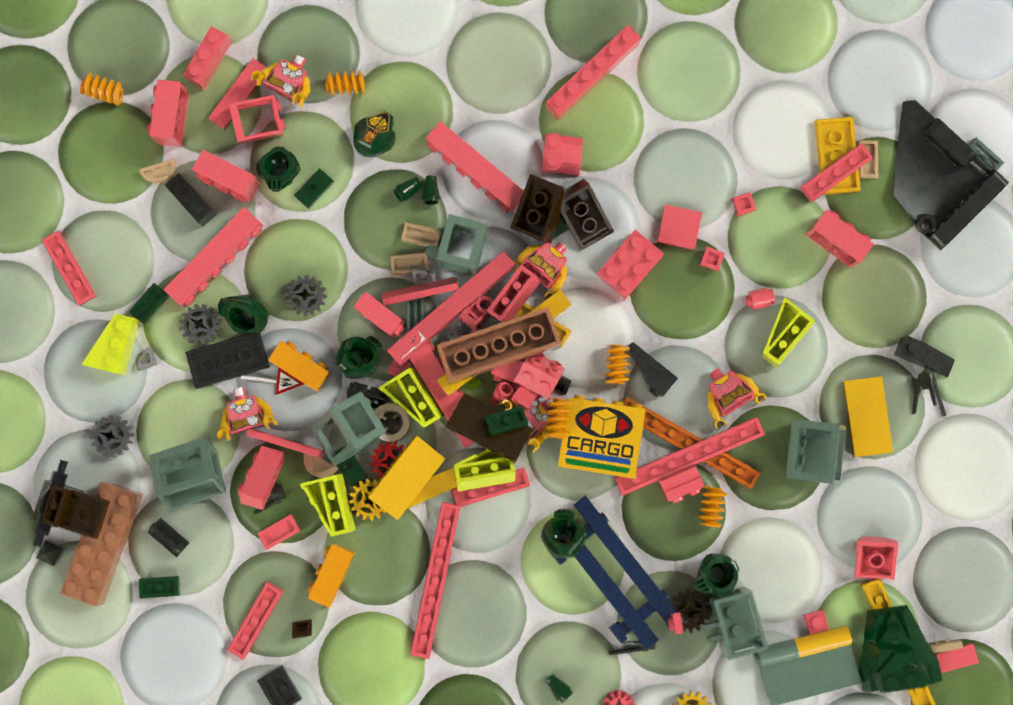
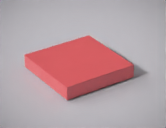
(679, 227)

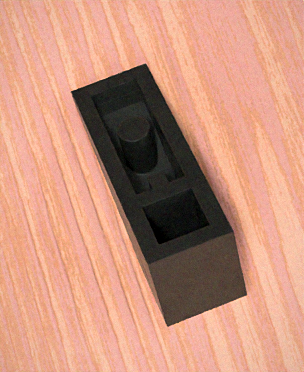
(190, 199)
(924, 355)
(654, 374)

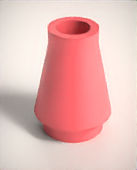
(502, 392)

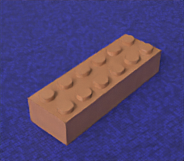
(498, 345)
(98, 559)

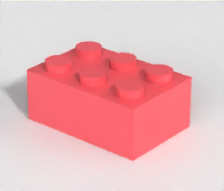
(168, 113)
(225, 177)
(840, 238)
(630, 264)

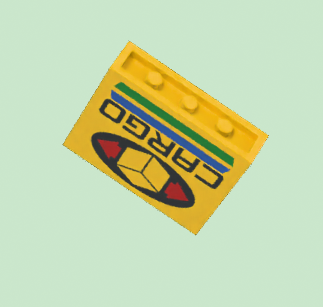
(602, 437)

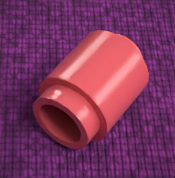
(760, 298)

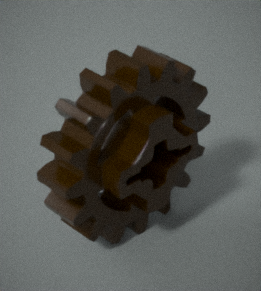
(688, 602)

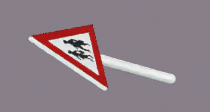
(283, 382)

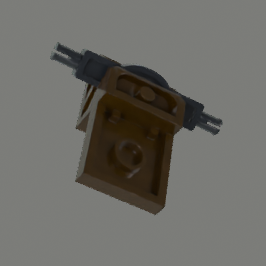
(67, 508)

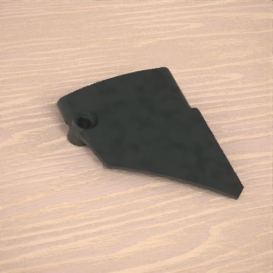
(939, 176)

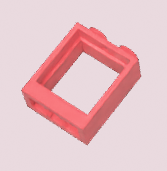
(235, 107)
(380, 315)

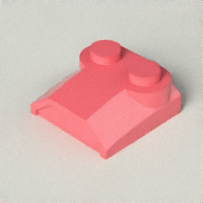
(562, 155)
(875, 557)

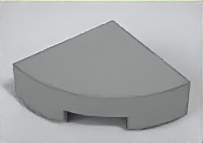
(421, 275)
(146, 359)

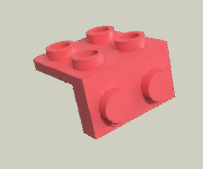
(540, 374)

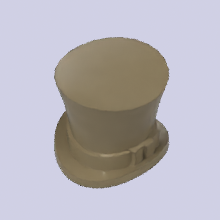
(394, 421)

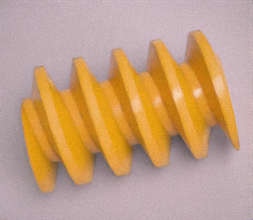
(345, 83)
(102, 89)
(617, 364)
(558, 418)
(712, 507)

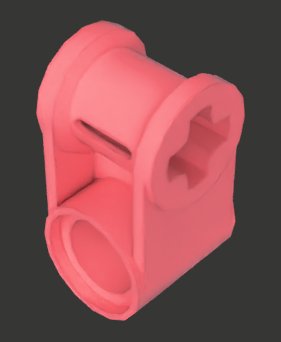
(474, 315)

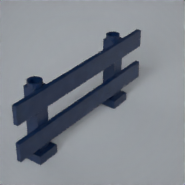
(632, 619)

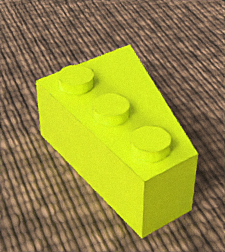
(786, 333)
(114, 345)
(413, 396)
(483, 471)
(331, 503)

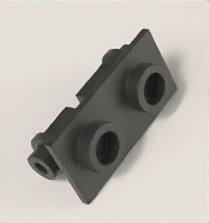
(375, 395)
(168, 537)

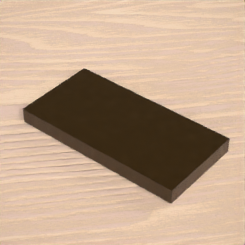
(470, 422)

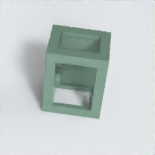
(466, 228)
(356, 423)
(816, 451)
(187, 473)
(736, 624)

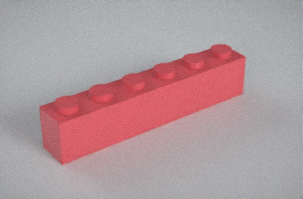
(593, 72)
(475, 166)
(214, 257)
(430, 370)

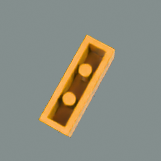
(300, 365)
(330, 574)

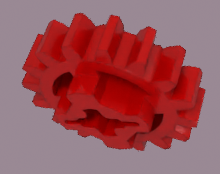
(388, 452)

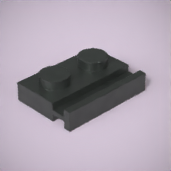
(279, 687)

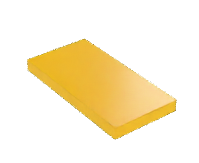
(834, 140)
(867, 416)
(406, 477)

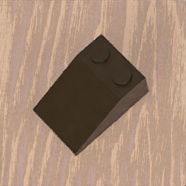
(539, 209)
(584, 215)

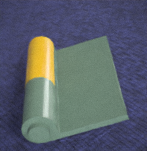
(808, 665)

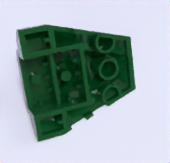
(896, 652)

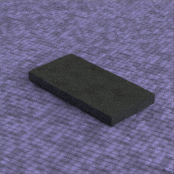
(227, 359)

